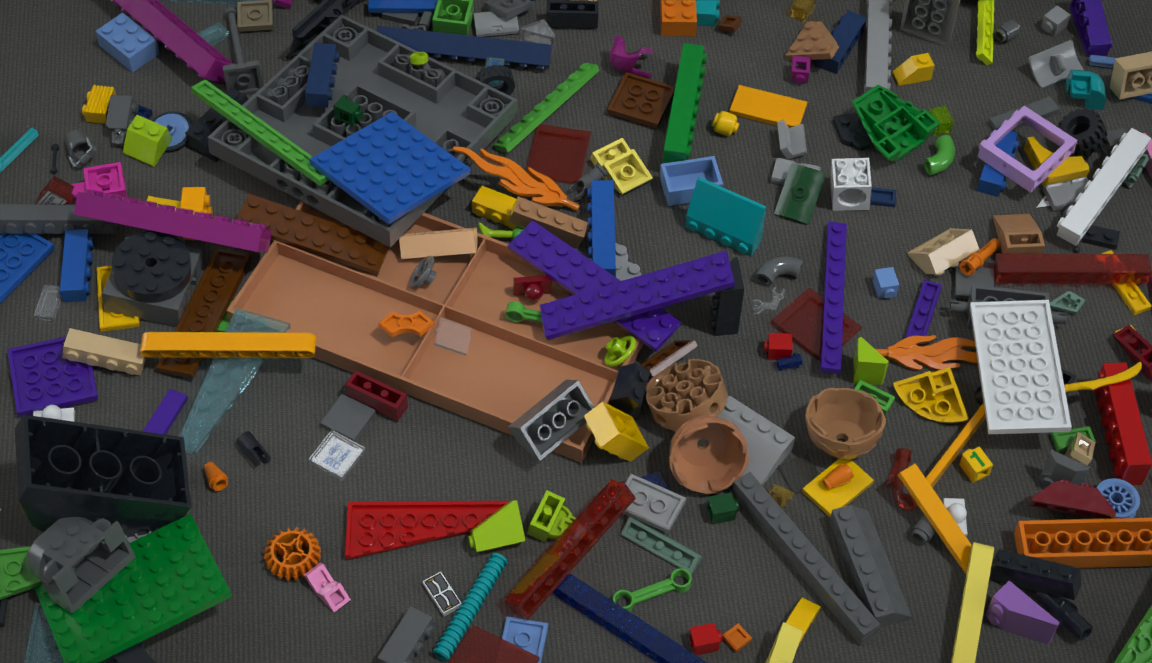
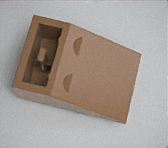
(1018, 234)

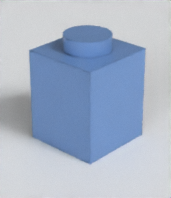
(885, 282)

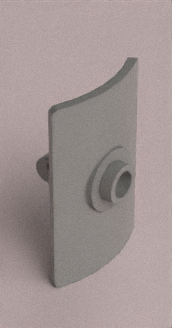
(1054, 64)

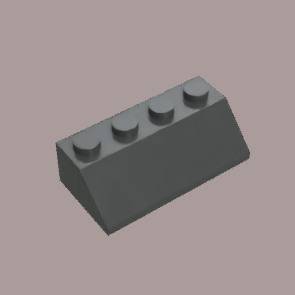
(552, 419)

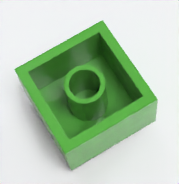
(453, 16)

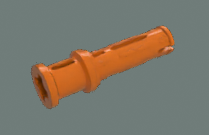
(976, 259)

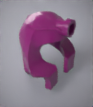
(625, 61)

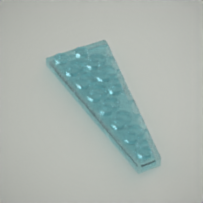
(225, 380)

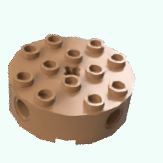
(685, 393)

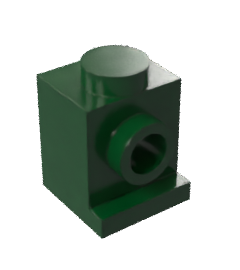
(347, 111)

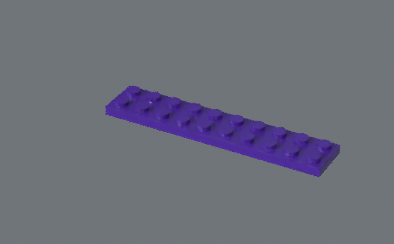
(581, 274)
(637, 295)

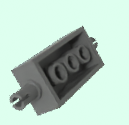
(995, 294)

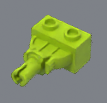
(550, 518)

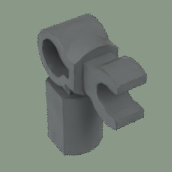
(424, 23)

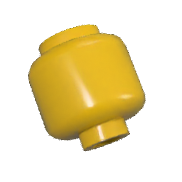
(725, 123)

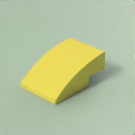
(622, 166)

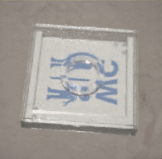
(337, 455)

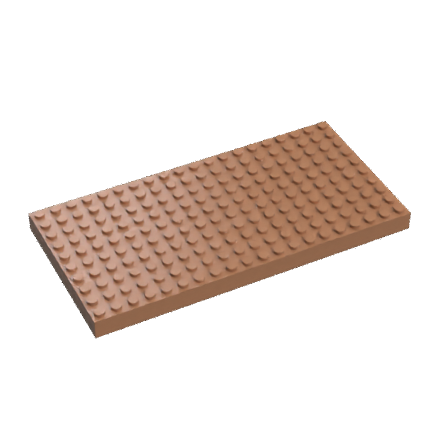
(506, 362)

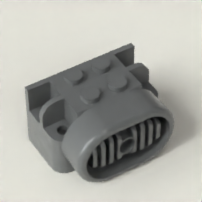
(78, 558)

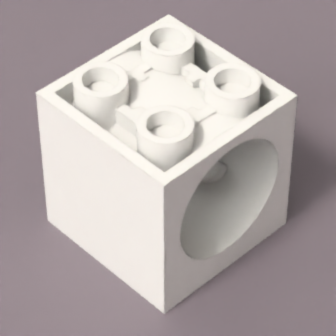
(850, 184)

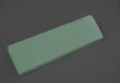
(661, 545)

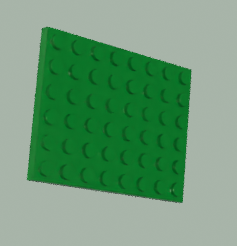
(156, 590)

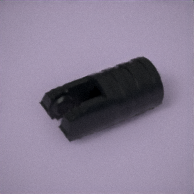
(252, 448)

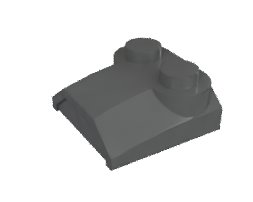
(1062, 468)

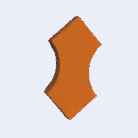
(397, 324)

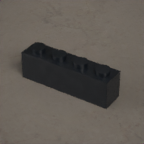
(1036, 574)

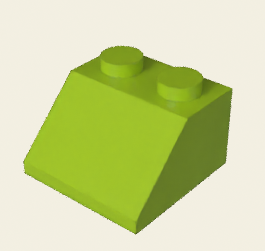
(146, 140)

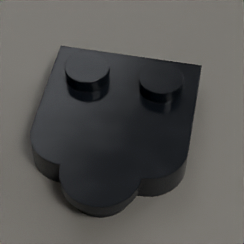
(852, 131)

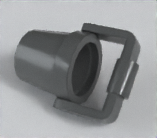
(79, 148)

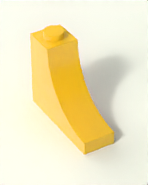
(1070, 169)

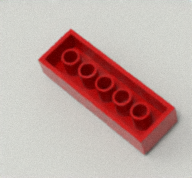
(1123, 426)

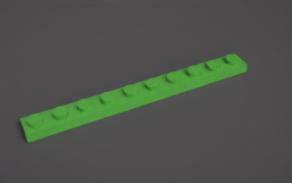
(258, 129)

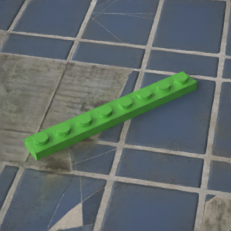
(546, 107)

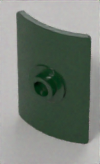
(800, 193)

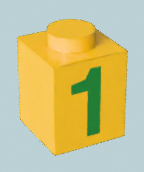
(976, 464)

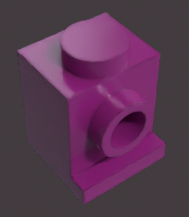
(800, 73)

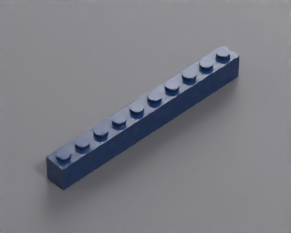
(471, 46)

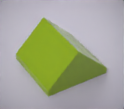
(868, 364)

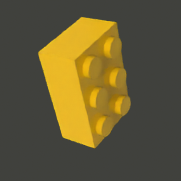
(615, 432)

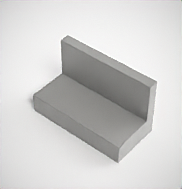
(791, 140)

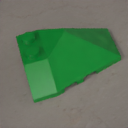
(893, 123)

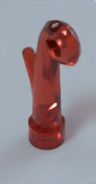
(902, 460)

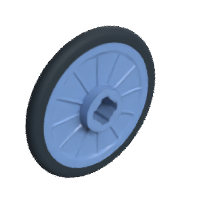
(178, 124)

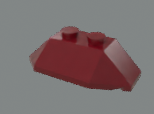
(1074, 499)

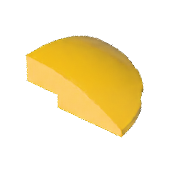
(933, 396)

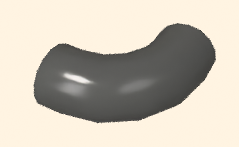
(778, 266)

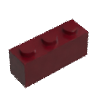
(377, 395)

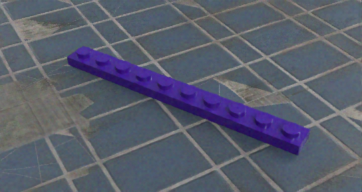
(833, 298)

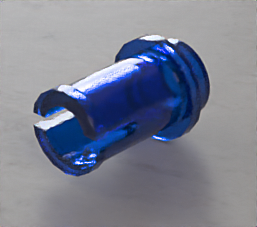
(789, 362)

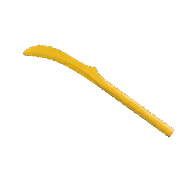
(1092, 385)

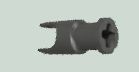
(596, 174)

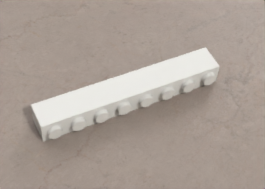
(1103, 187)

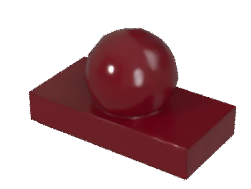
(532, 287)

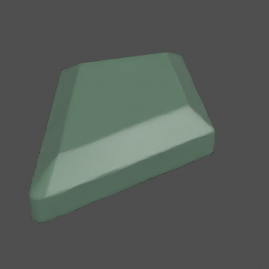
(1067, 303)

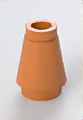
(840, 475)
(215, 477)

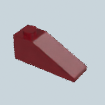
(1136, 348)

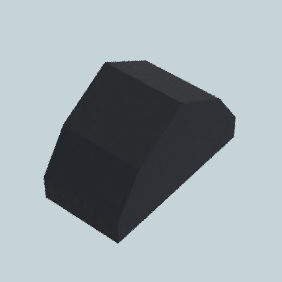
(100, 474)

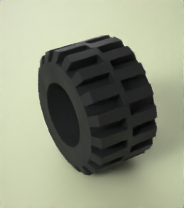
(1086, 121)

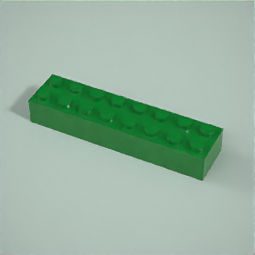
(684, 104)

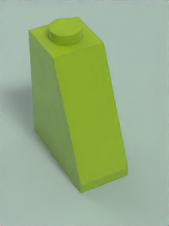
(499, 529)

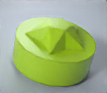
(419, 58)

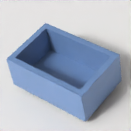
(127, 42)
(680, 178)

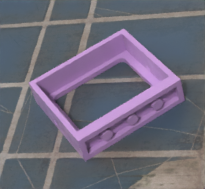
(1012, 168)

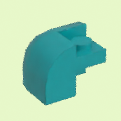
(1086, 86)

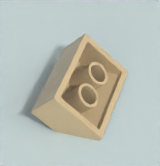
(944, 250)

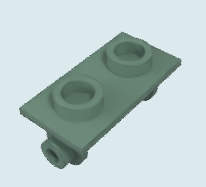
(1133, 176)

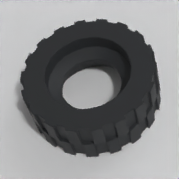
(498, 72)

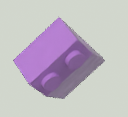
(1020, 615)

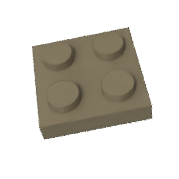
(255, 15)

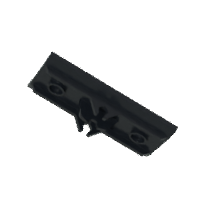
(316, 23)

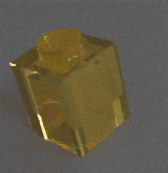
(802, 9)

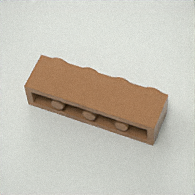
(563, 226)

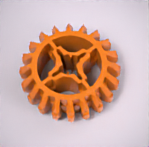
(289, 546)

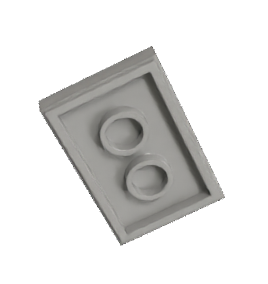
(653, 504)

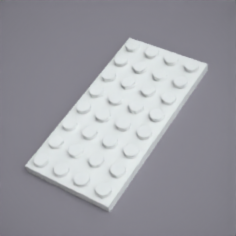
(1019, 367)

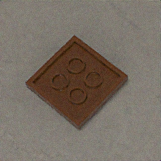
(641, 100)

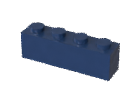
(846, 35)
(321, 75)

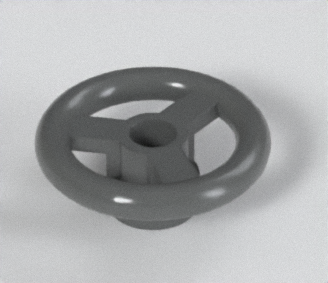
(423, 273)

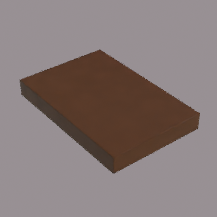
(668, 356)

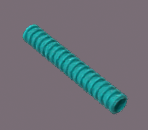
(470, 606)

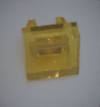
(782, 493)

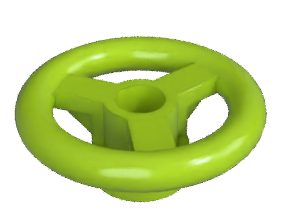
(616, 348)

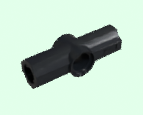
(1066, 614)

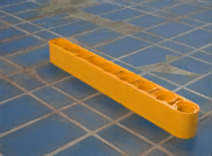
(227, 345)

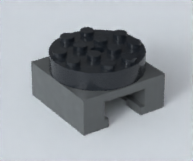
(152, 277)

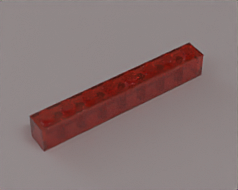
(1072, 268)
(569, 549)

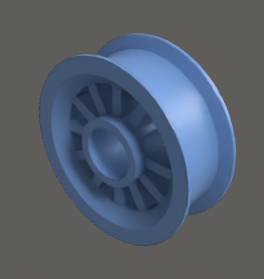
(1123, 493)

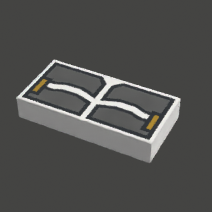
(442, 594)

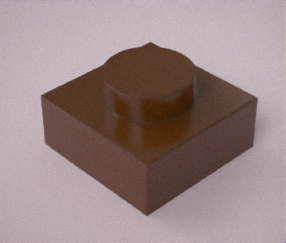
(730, 23)

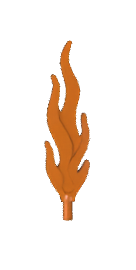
(524, 183)
(932, 356)

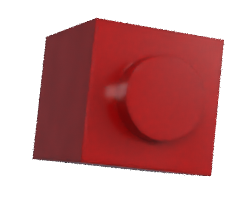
(778, 345)
(705, 639)

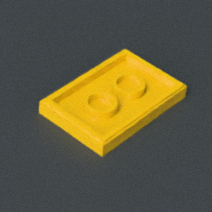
(840, 495)

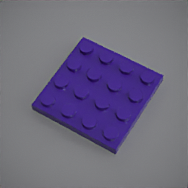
(46, 378)

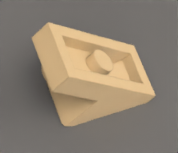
(1081, 449)

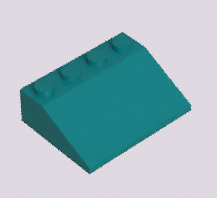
(726, 217)

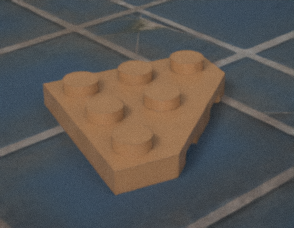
(813, 42)

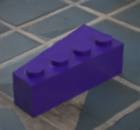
(1091, 26)

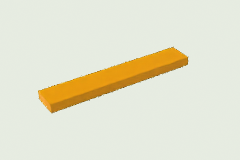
(956, 446)
(937, 514)

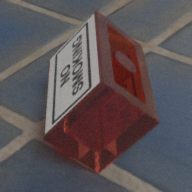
(55, 193)

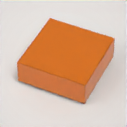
(737, 638)

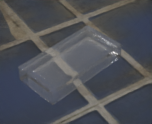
(48, 303)

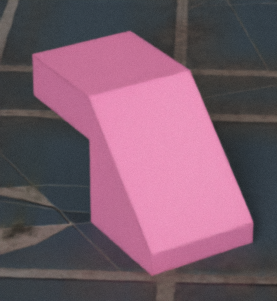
(326, 588)

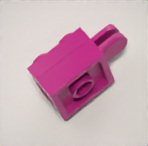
(102, 178)

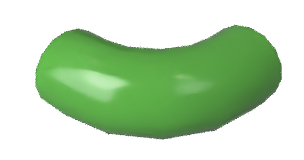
(943, 157)

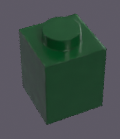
(722, 508)

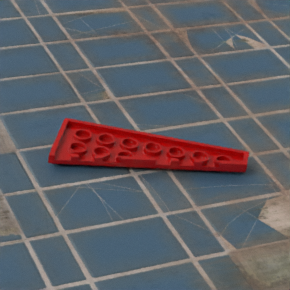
(399, 524)

